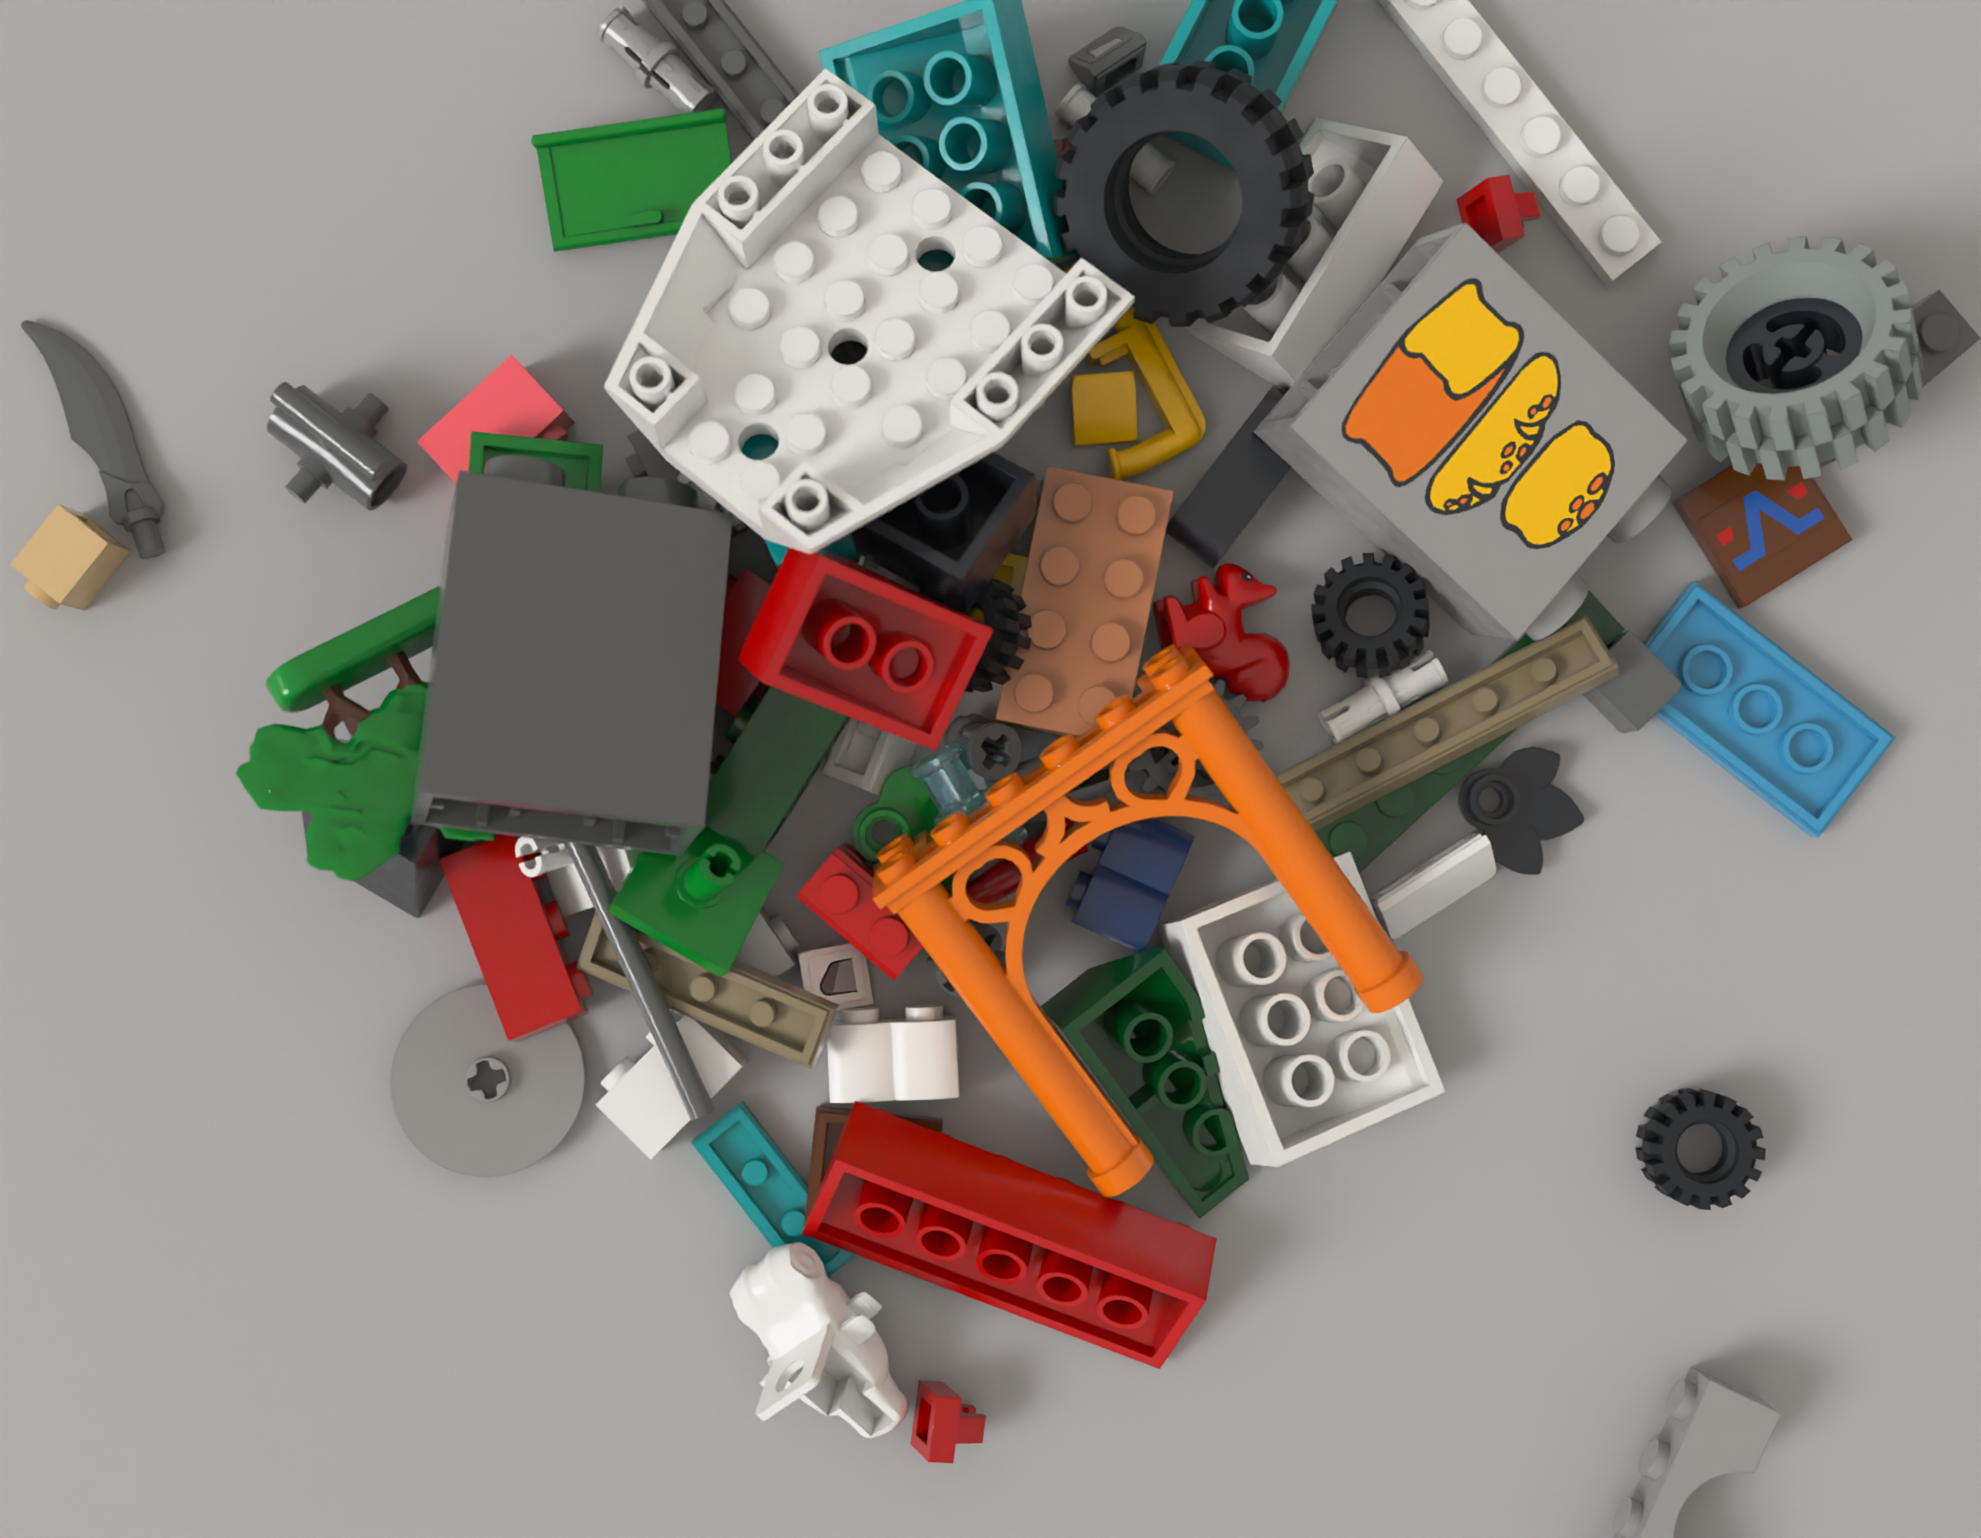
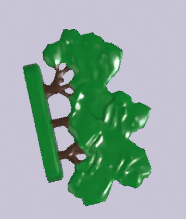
(360, 787)

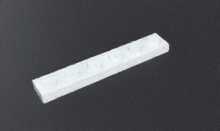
(1527, 132)

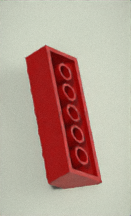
(1011, 1236)

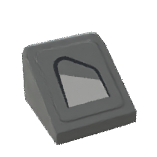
(1108, 59)

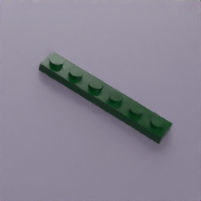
(1381, 822)

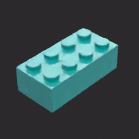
(1255, 36)

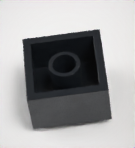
(955, 531)

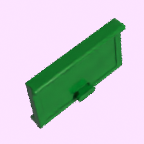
(629, 176)

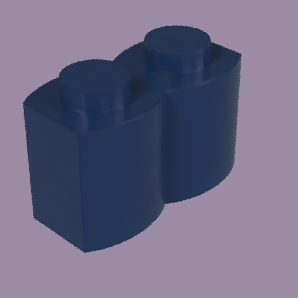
(1130, 881)

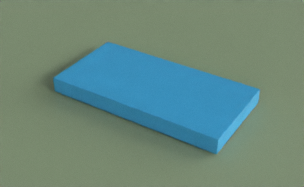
(1762, 712)

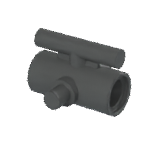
(335, 446)

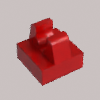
(1497, 211)
(943, 1422)

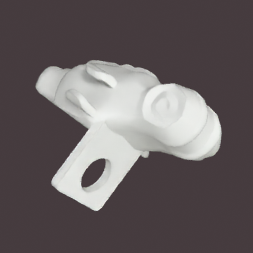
(817, 1342)

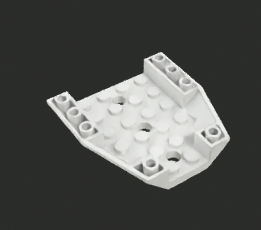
(822, 247)

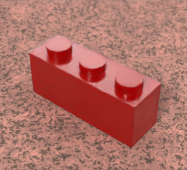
(516, 938)

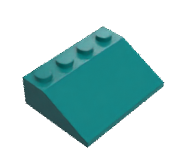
(968, 108)

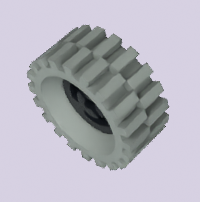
(1776, 325)

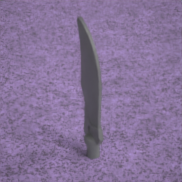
(104, 431)

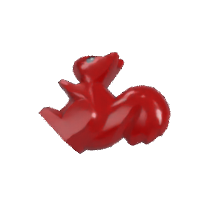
(1214, 628)

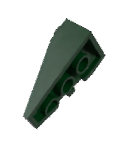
(1148, 1051)

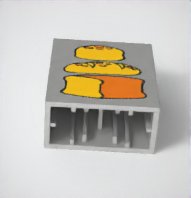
(1476, 438)

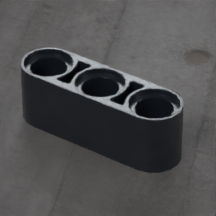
(1230, 490)

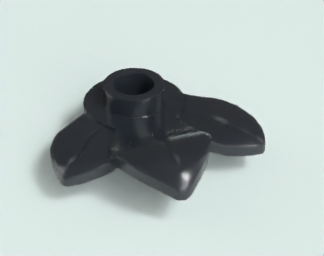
(1527, 808)

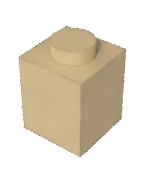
(68, 559)

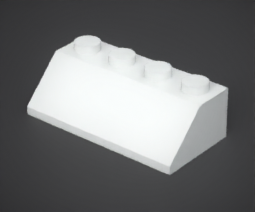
(1365, 207)

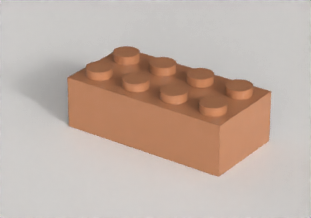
(1086, 598)

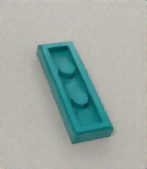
(763, 1182)

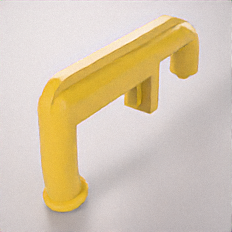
(1164, 387)

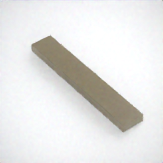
(1450, 723)

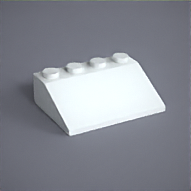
(1288, 1029)

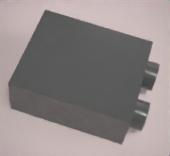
(574, 660)

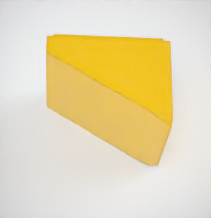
(1104, 408)

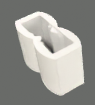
(893, 1056)

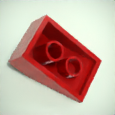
(863, 646)

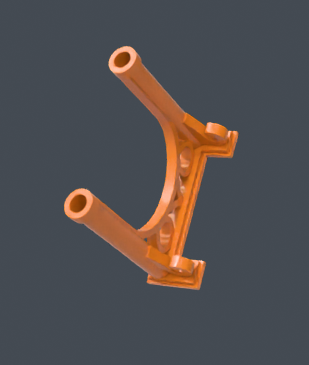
(1261, 813)

